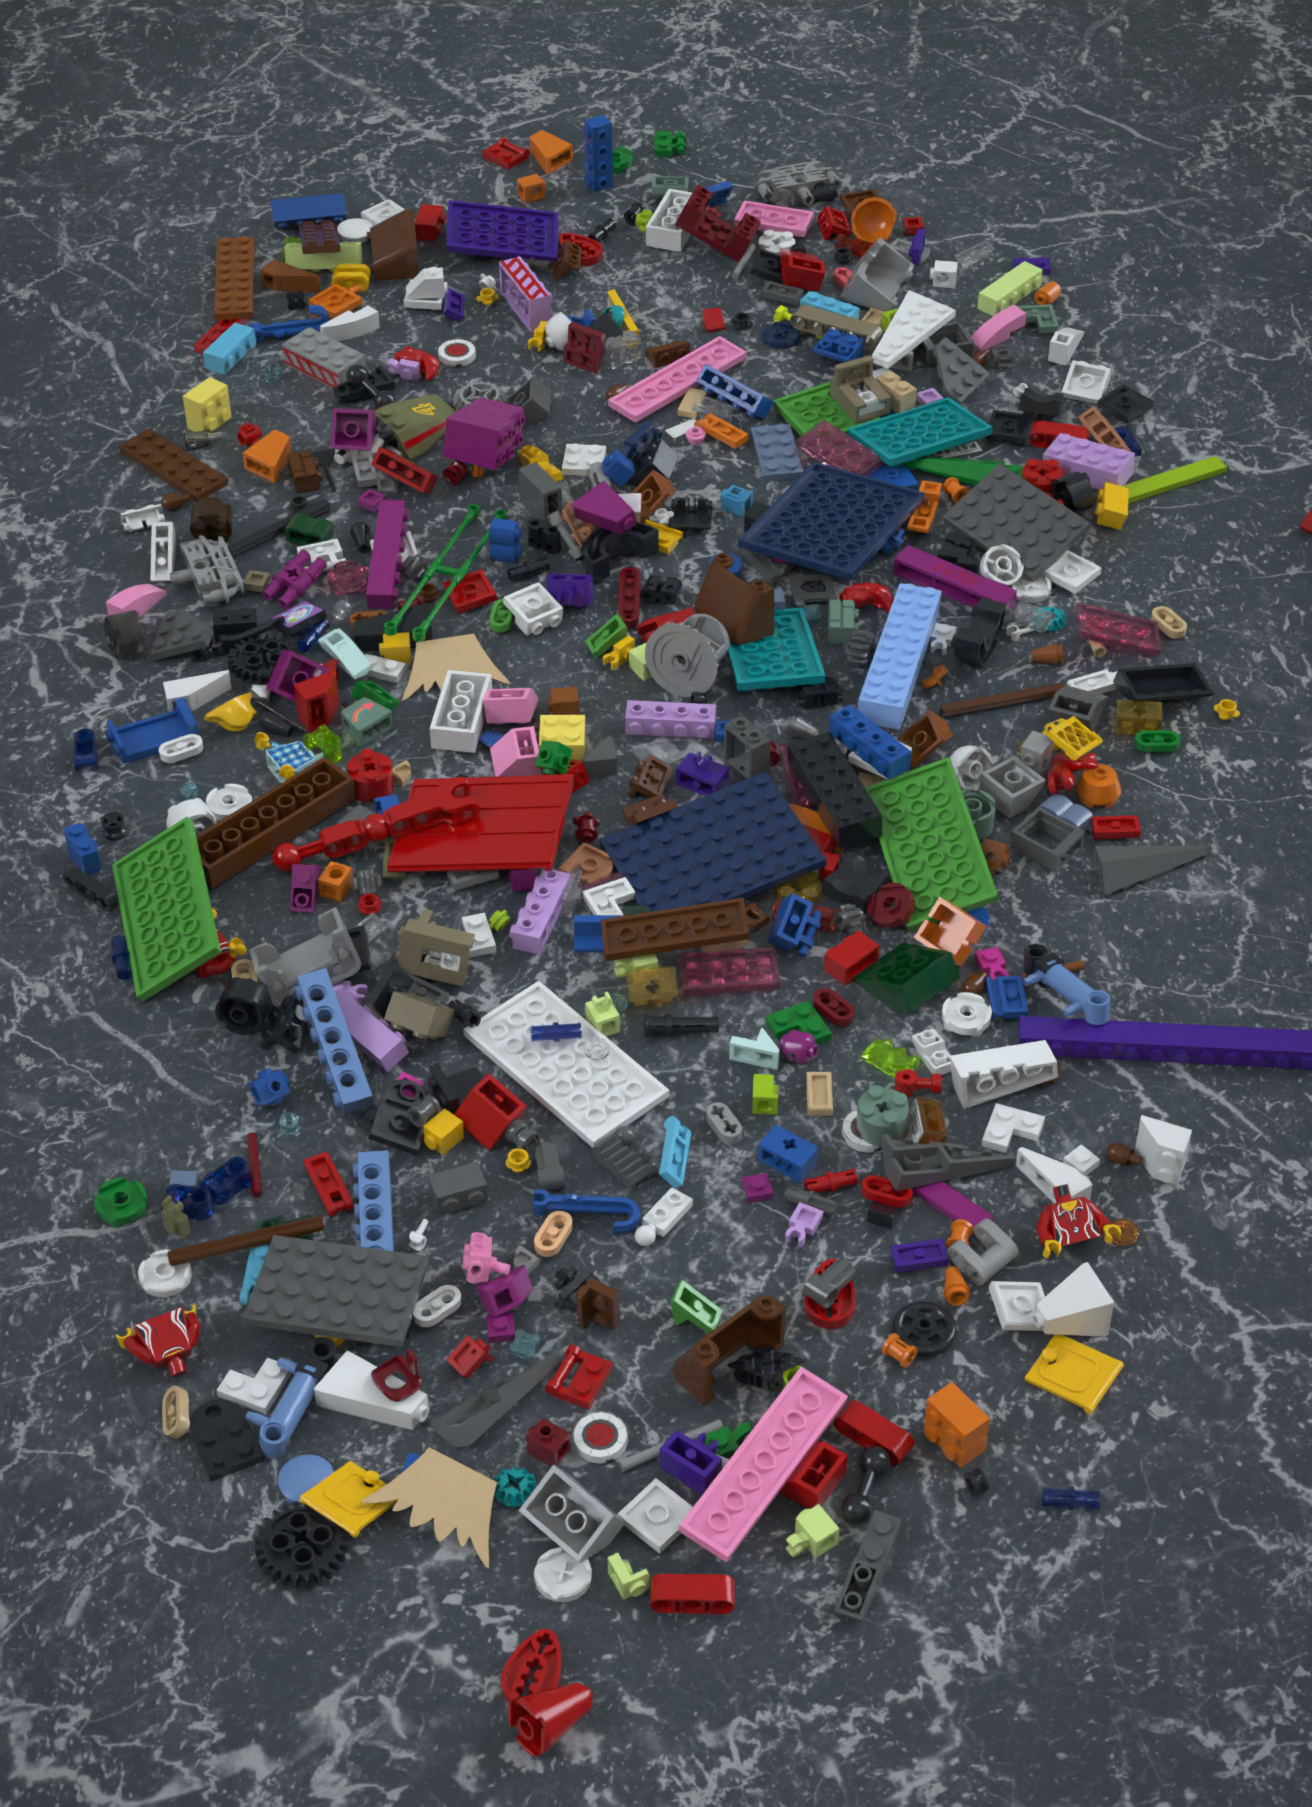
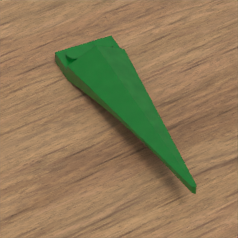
(965, 470)

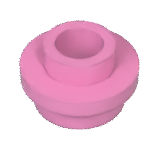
(695, 435)

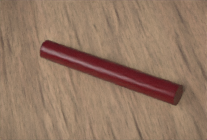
(254, 1165)

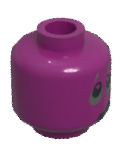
(798, 1047)

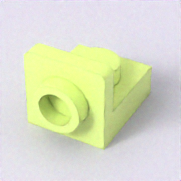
(624, 1579)

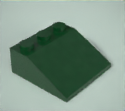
(908, 976)

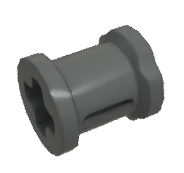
(426, 1109)

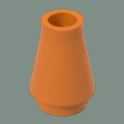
(955, 1287)

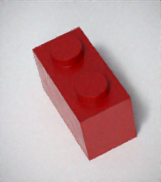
(429, 222)
(850, 957)

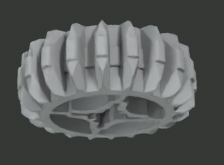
(473, 391)

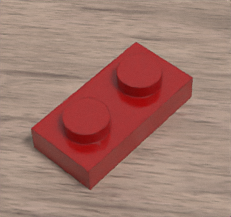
(1115, 827)

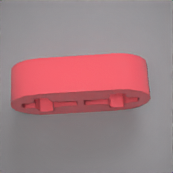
(841, 276)

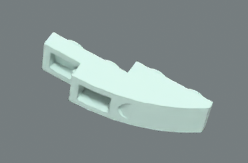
(348, 654)

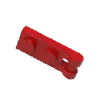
(328, 1183)

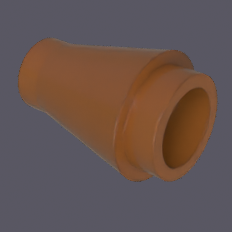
(1050, 654)

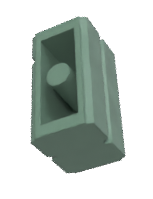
(842, 621)

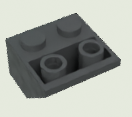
(1079, 703)

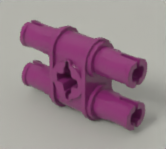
(294, 579)

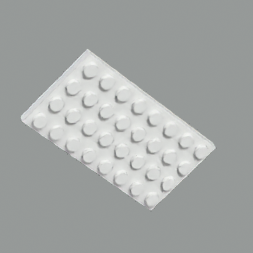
(581, 1092)

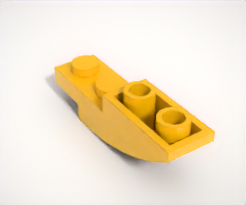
(532, 454)

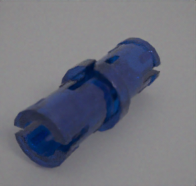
(312, 635)
(121, 957)
(555, 1032)
(1086, 1499)

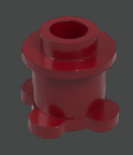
(586, 828)

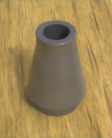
(801, 728)

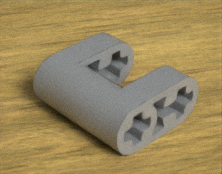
(999, 1253)

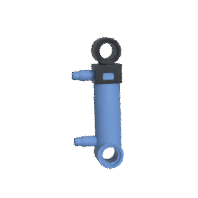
(1050, 972)
(296, 1398)

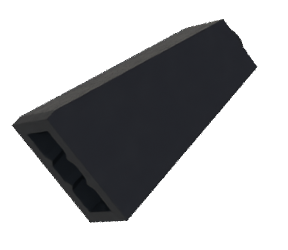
(369, 631)

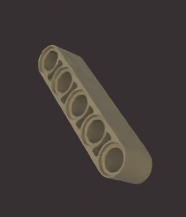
(820, 321)

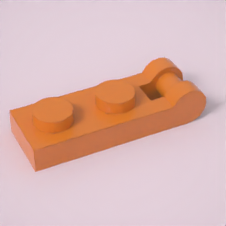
(722, 430)

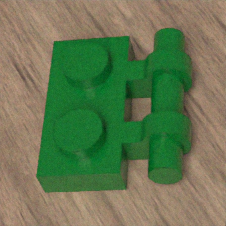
(666, 143)

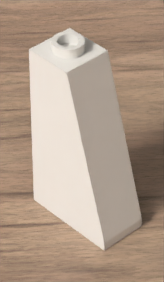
(351, 1391)

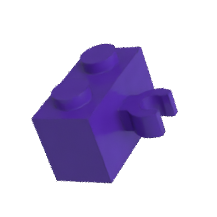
(571, 589)
(701, 774)
(691, 1460)

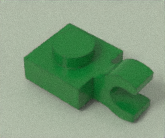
(729, 1441)

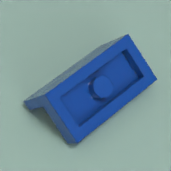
(589, 933)

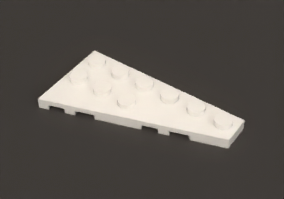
(912, 324)

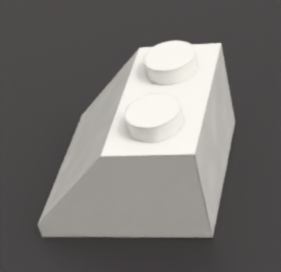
(1162, 1148)

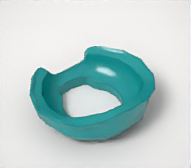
(618, 314)

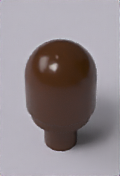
(981, 357)
(615, 390)
(174, 501)
(975, 983)
(1122, 1154)

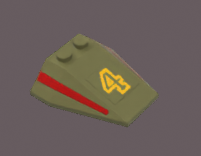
(416, 423)

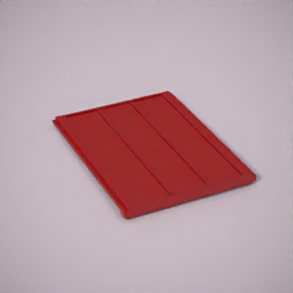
(514, 829)

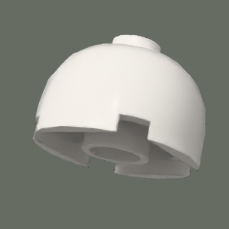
(557, 331)
(998, 566)
(969, 764)

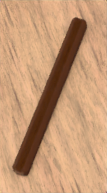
(1000, 700)
(244, 1240)

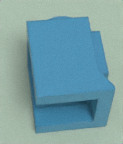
(736, 499)

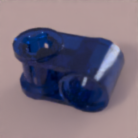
(85, 749)
(227, 1180)
(196, 1200)

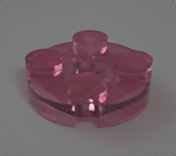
(356, 582)

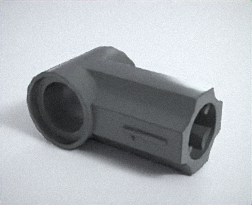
(549, 1172)
(826, 1287)

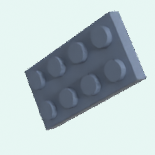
(776, 452)

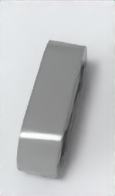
(728, 1121)

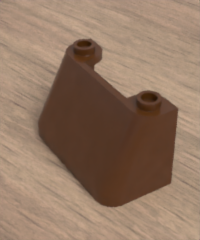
(394, 247)
(739, 607)
(755, 1325)

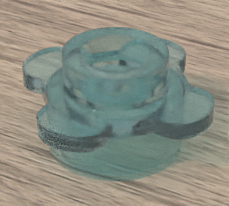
(521, 1350)

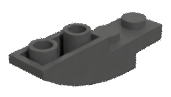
(868, 1566)

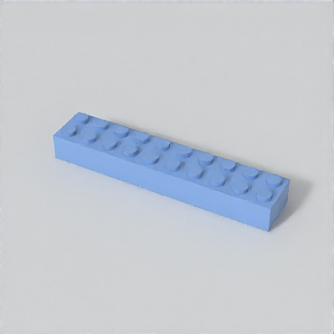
(899, 655)

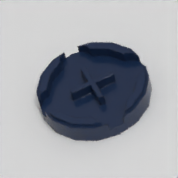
(780, 335)

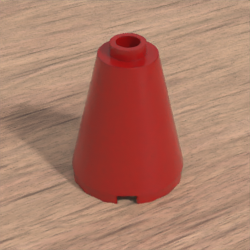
(548, 1715)

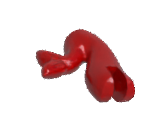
(649, 626)
(1062, 769)

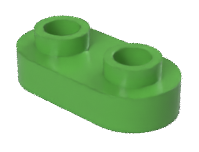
(500, 617)

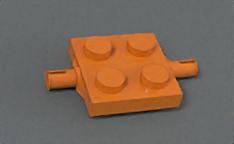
(337, 299)

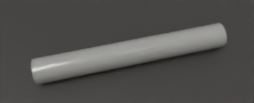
(742, 263)

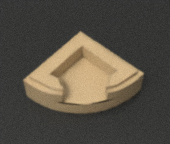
(402, 773)

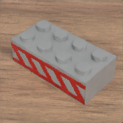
(321, 357)

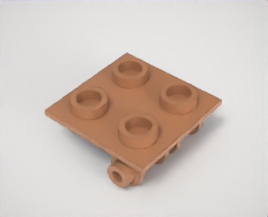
(580, 529)

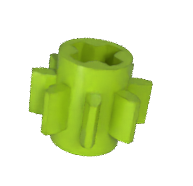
(642, 219)

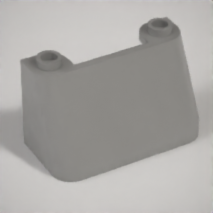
(877, 277)
(328, 950)

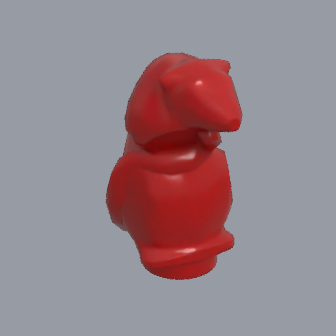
(428, 363)
(870, 593)

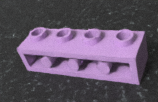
(670, 719)
(540, 912)
(371, 1034)

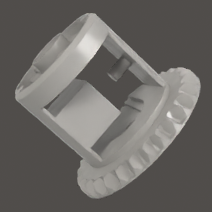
(700, 654)

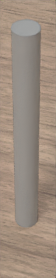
(654, 1452)

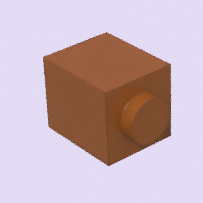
(563, 701)

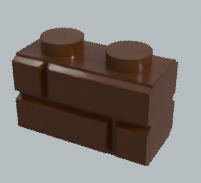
(304, 471)

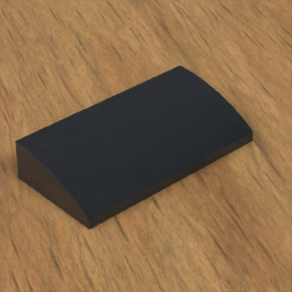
(1162, 682)

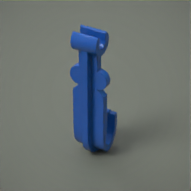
(291, 327)
(589, 1204)

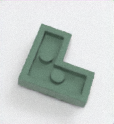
(1043, 317)

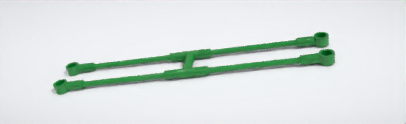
(419, 633)

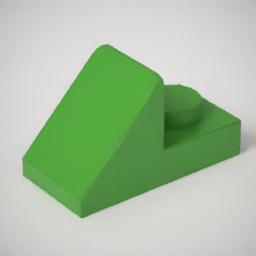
(607, 635)
(693, 1306)

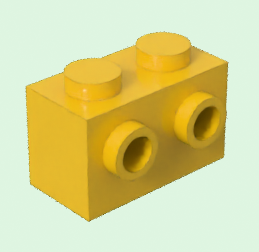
(1112, 505)

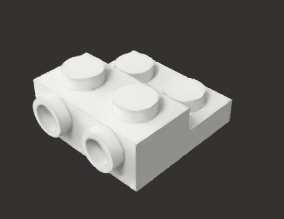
(1086, 382)
(534, 609)

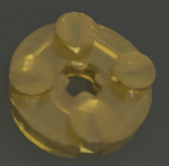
(809, 884)

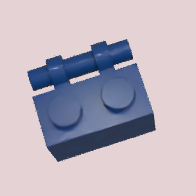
(790, 923)

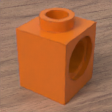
(531, 188)
(335, 881)

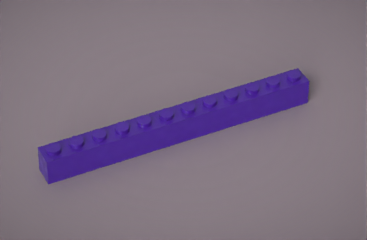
(1170, 1042)

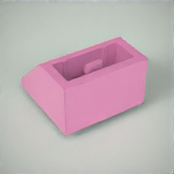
(509, 705)
(516, 753)

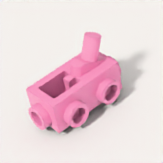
(478, 1259)

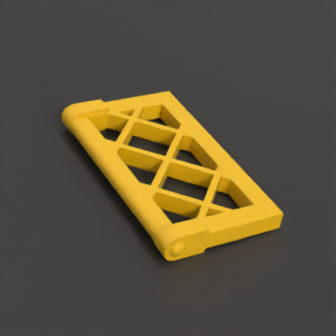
(1074, 749)

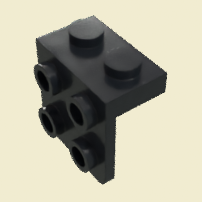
(452, 1089)

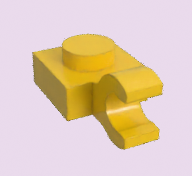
(538, 337)
(620, 654)

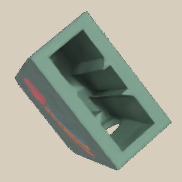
(365, 720)

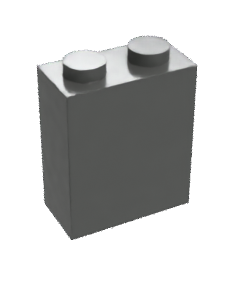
(539, 492)

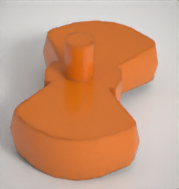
(937, 673)

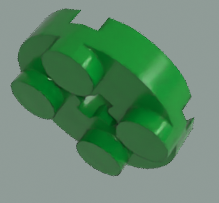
(621, 159)
(124, 1213)

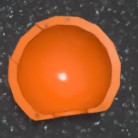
(873, 219)

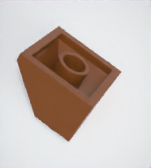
(655, 493)
(925, 737)

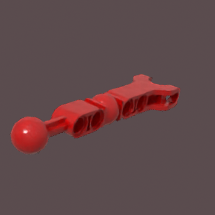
(432, 809)

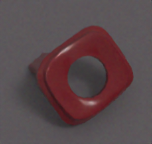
(400, 1365)

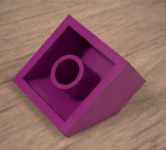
(353, 429)
(290, 671)

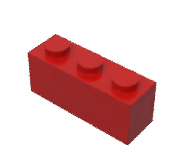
(404, 470)

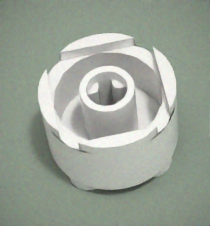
(195, 810)

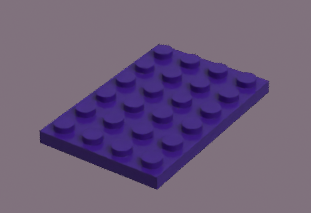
(501, 231)

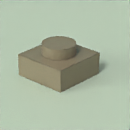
(256, 581)

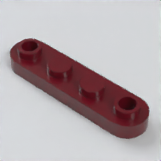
(629, 596)

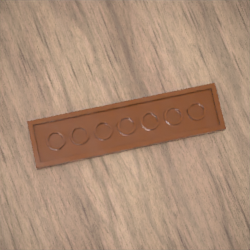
(234, 278)

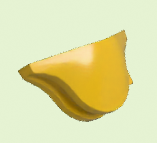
(233, 714)

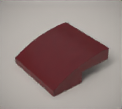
(584, 347)

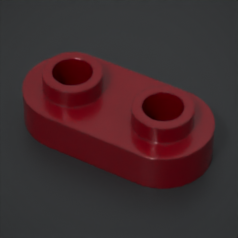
(833, 1007)

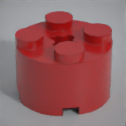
(1041, 473)
(371, 775)

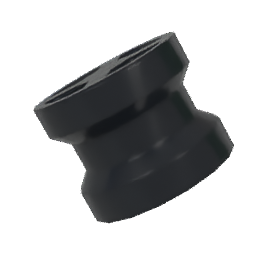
(113, 826)

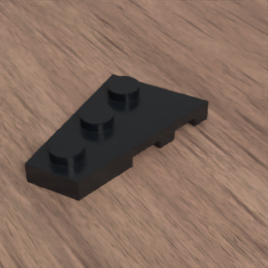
(380, 379)

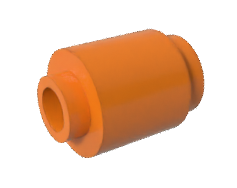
(1047, 294)

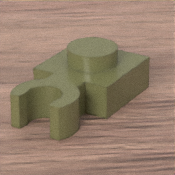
(173, 1219)

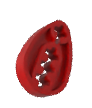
(591, 250)
(842, 1308)
(527, 1657)

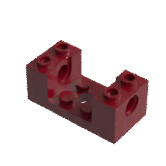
(726, 238)

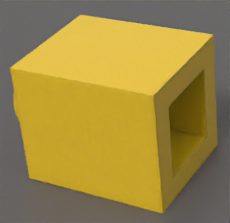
(396, 647)
(443, 1132)

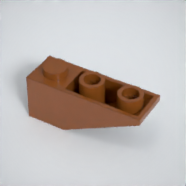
(288, 278)

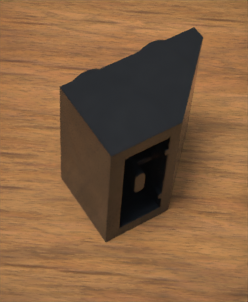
(656, 457)

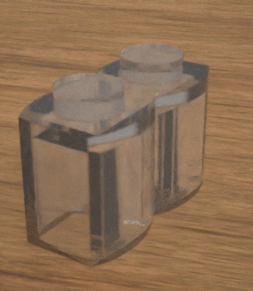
(621, 350)

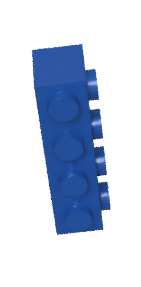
(598, 153)
(312, 208)
(734, 391)
(869, 742)

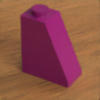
(604, 509)

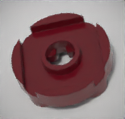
(896, 915)

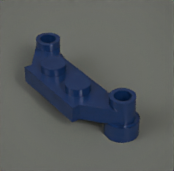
(640, 438)

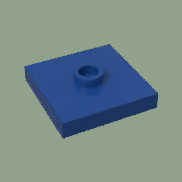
(897, 475)

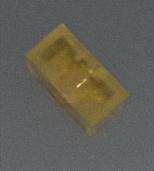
(1137, 716)
(638, 979)

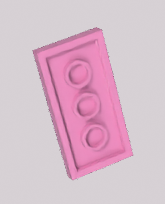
(777, 218)

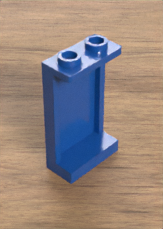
(147, 735)

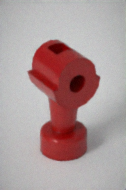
(907, 1082)

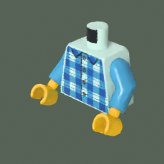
(286, 759)

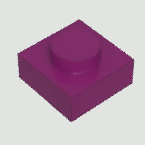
(370, 500)
(757, 1188)
(500, 1328)

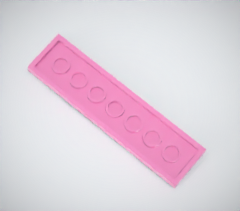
(675, 379)
(762, 1464)

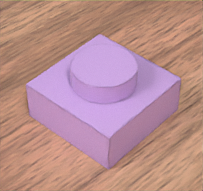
(928, 396)

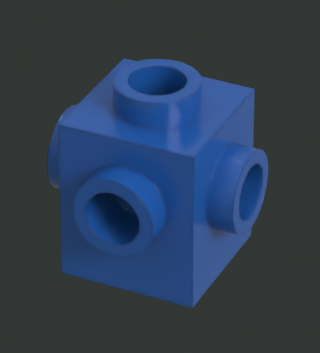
(269, 1087)

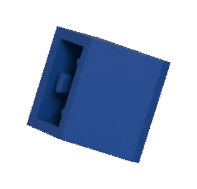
(839, 347)

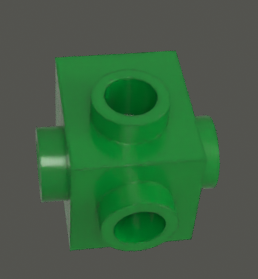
(553, 758)

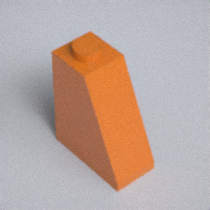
(550, 151)
(268, 456)

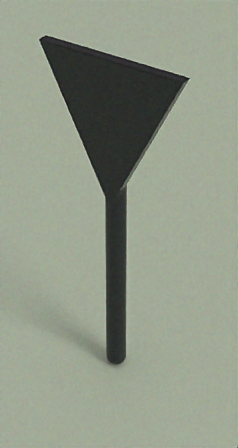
(324, 459)

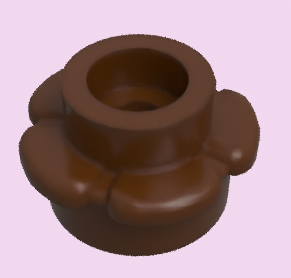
(429, 592)

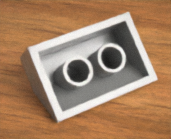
(571, 1515)

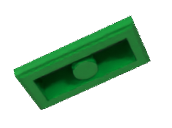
(372, 691)

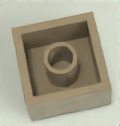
(419, 1015)

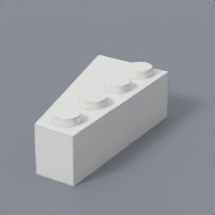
(1001, 1071)

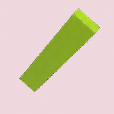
(1175, 478)

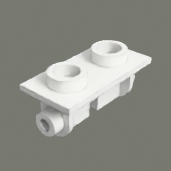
(133, 519)

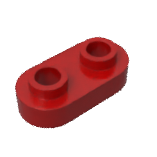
(882, 1191)

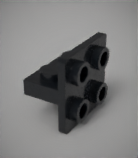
(285, 1025)

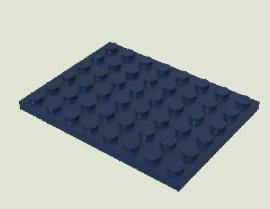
(831, 520)
(715, 848)

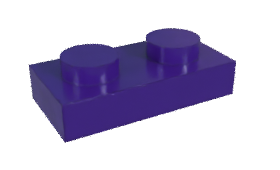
(917, 247)
(1040, 262)
(454, 305)
(919, 1255)

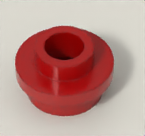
(369, 903)

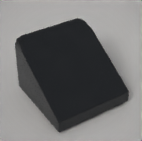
(882, 1214)

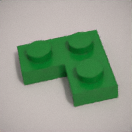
(801, 1018)

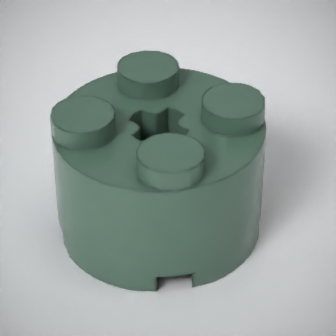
(982, 811)
(882, 1113)

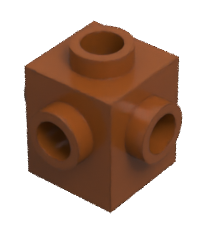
(1001, 857)

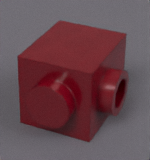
(548, 1442)

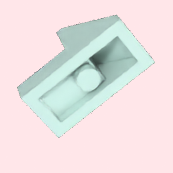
(759, 1052)

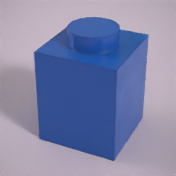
(618, 468)

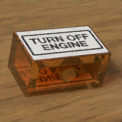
(926, 1121)

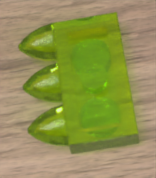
(889, 1059)

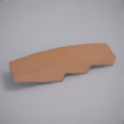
(1101, 430)

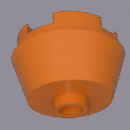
(1099, 787)

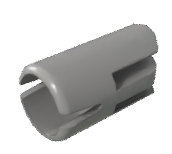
(596, 475)

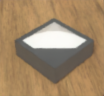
(260, 694)

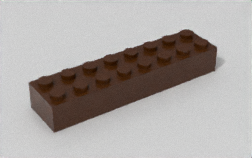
(273, 820)

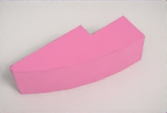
(999, 328)
(136, 598)

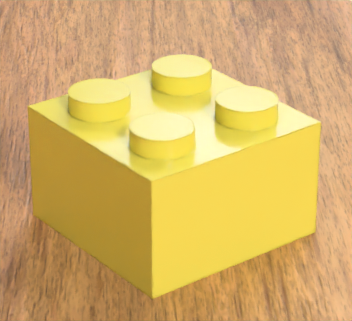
(207, 406)
(565, 729)

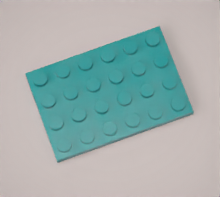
(920, 431)
(780, 658)

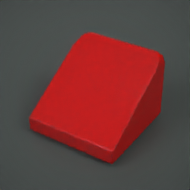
(713, 319)

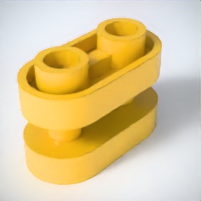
(350, 274)

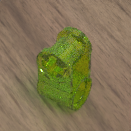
(326, 741)

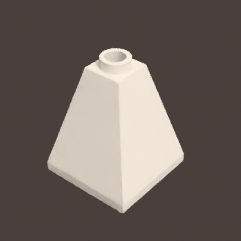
(1076, 1306)

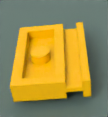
(667, 537)

